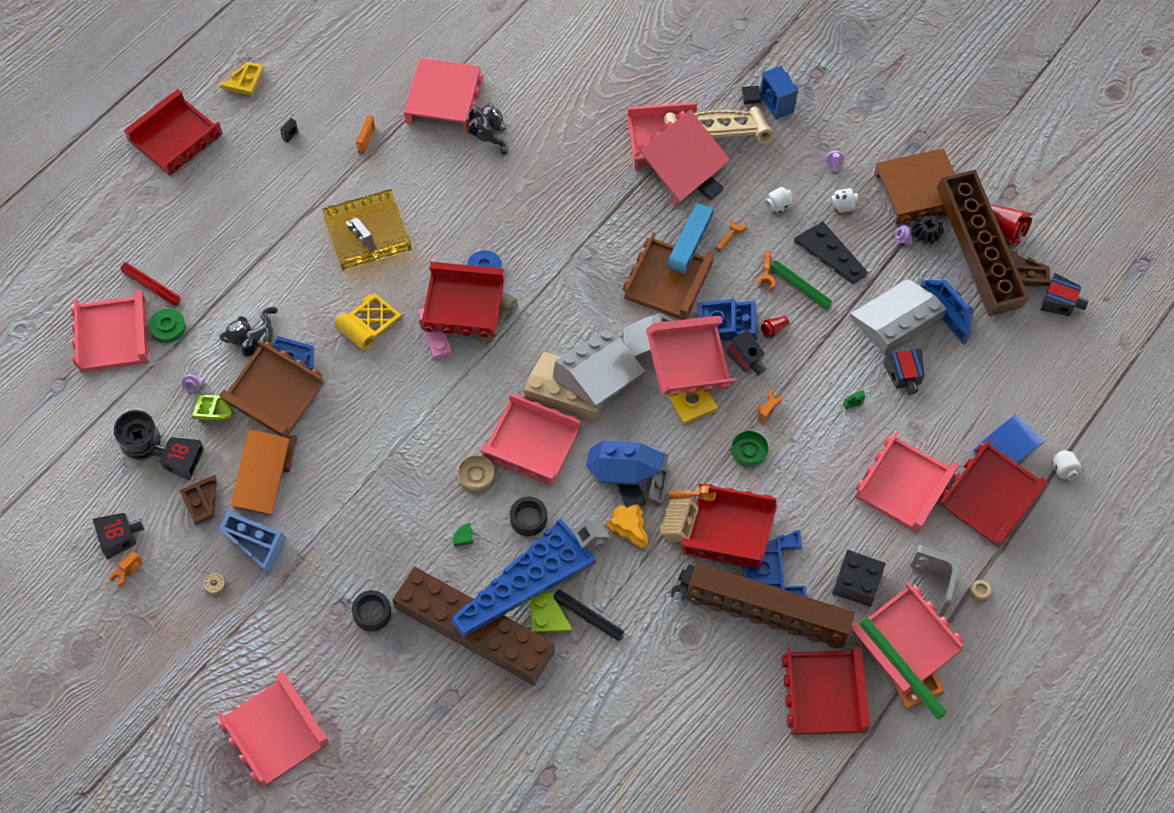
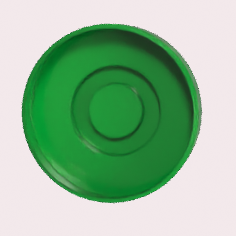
(167, 325)
(749, 448)

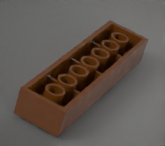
(982, 242)
(770, 606)
(499, 641)

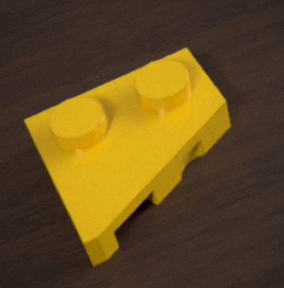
(244, 79)

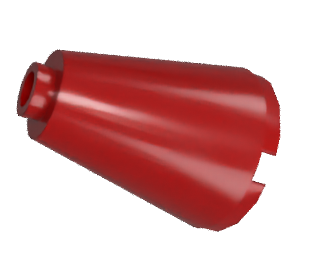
(1012, 222)

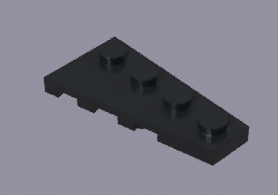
(827, 246)

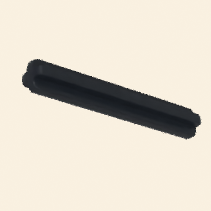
(589, 615)

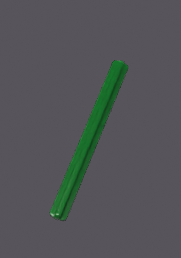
(903, 668)

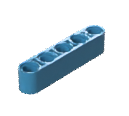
(690, 238)

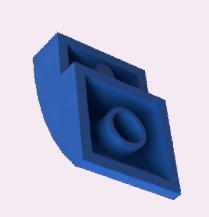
(735, 317)
(1014, 439)

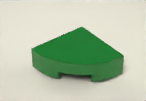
(854, 400)
(463, 536)

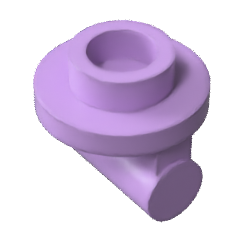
(835, 160)
(904, 235)
(192, 383)

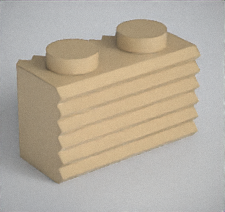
(679, 520)

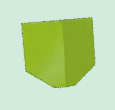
(211, 408)

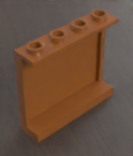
(913, 184)
(661, 287)
(274, 389)

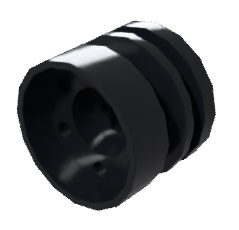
(131, 428)

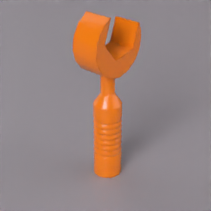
(734, 229)
(767, 267)
(702, 494)

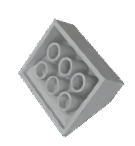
(899, 315)
(598, 368)

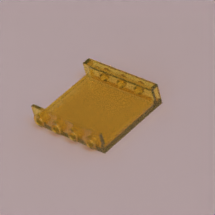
(379, 216)

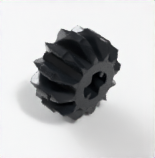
(927, 229)

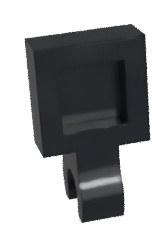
(684, 577)

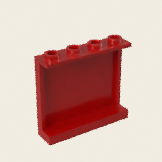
(172, 132)
(463, 299)
(992, 493)
(732, 527)
(826, 692)

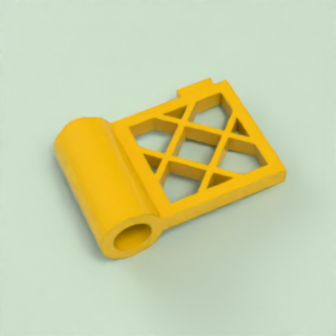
(357, 330)

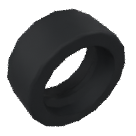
(523, 503)
(369, 596)

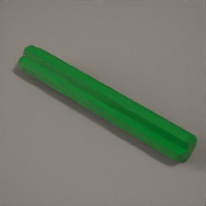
(801, 284)

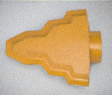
(629, 524)

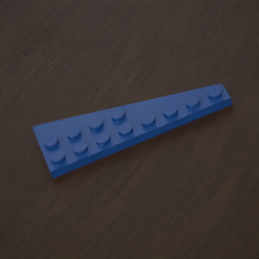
(540, 568)

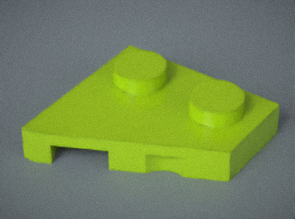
(547, 615)

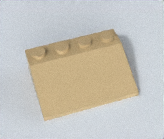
(552, 394)

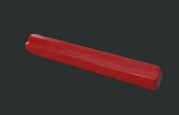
(150, 283)

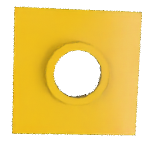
(690, 412)

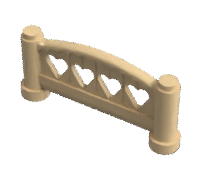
(755, 124)

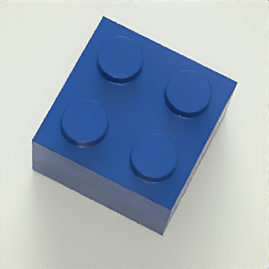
(778, 92)

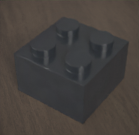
(859, 578)

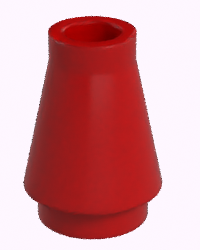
(772, 326)

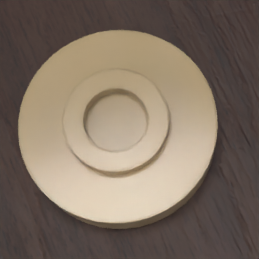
(476, 473)

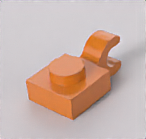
(767, 409)
(128, 566)

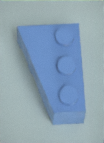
(255, 539)

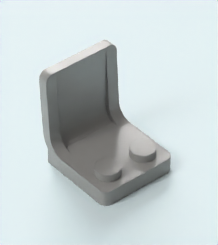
(636, 337)
(940, 565)

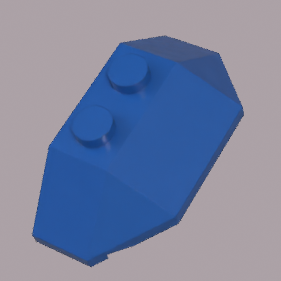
(958, 312)
(624, 462)

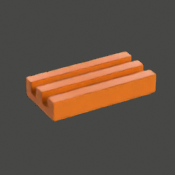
(365, 133)

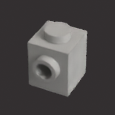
(591, 534)

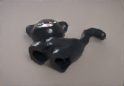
(484, 121)
(241, 333)

